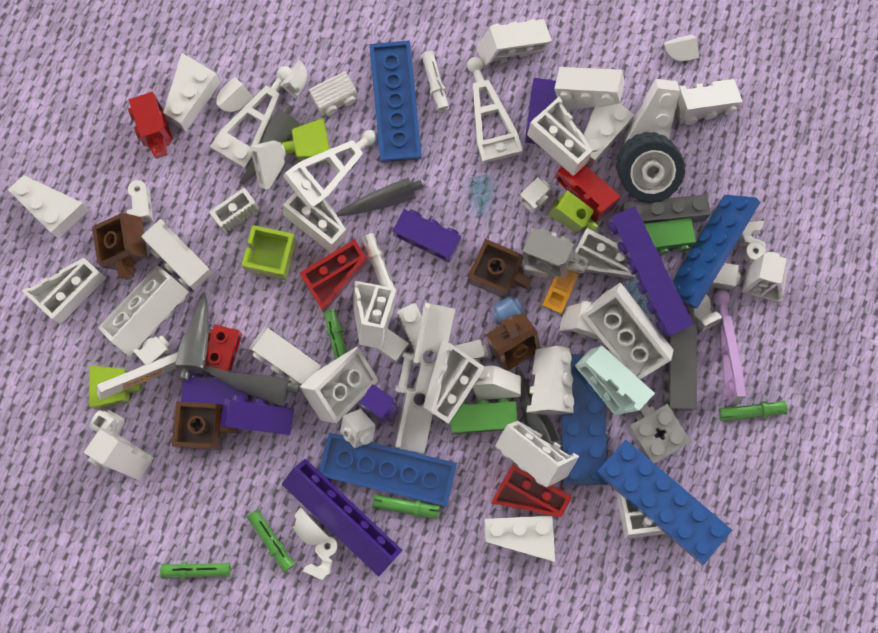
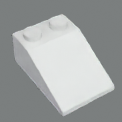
(339, 385)

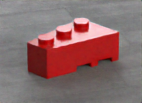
(590, 190)
(334, 273)
(523, 492)

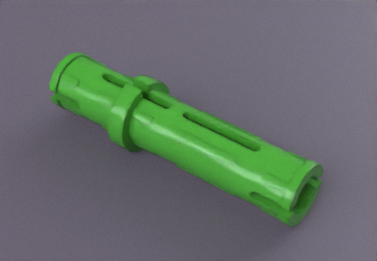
(335, 332)
(751, 411)
(405, 506)
(270, 540)
(198, 570)

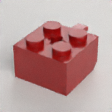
(150, 123)

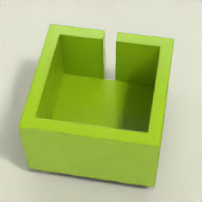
(272, 252)

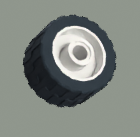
(650, 167)

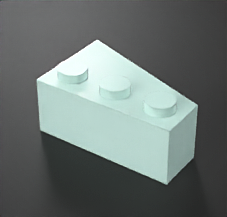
(613, 381)

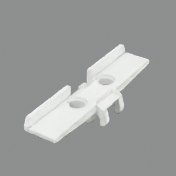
(414, 418)

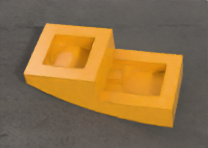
(560, 292)

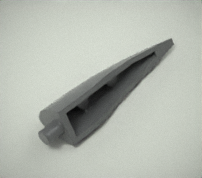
(278, 130)
(384, 197)
(193, 348)
(260, 386)
(537, 422)

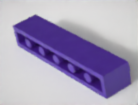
(649, 271)
(341, 517)

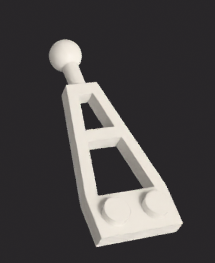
(232, 147)
(497, 147)
(306, 185)

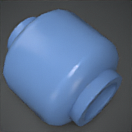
(507, 308)

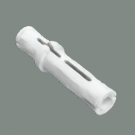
(437, 88)
(375, 255)

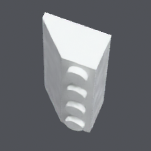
(143, 310)
(628, 332)

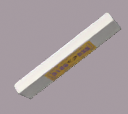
(136, 376)

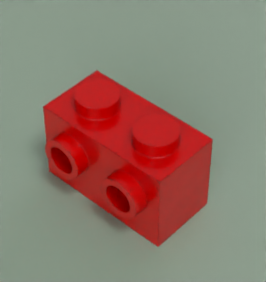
(222, 347)

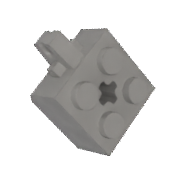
(552, 254)
(648, 424)

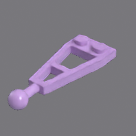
(732, 371)

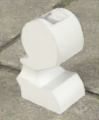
(753, 247)
(704, 317)
(107, 421)
(325, 551)

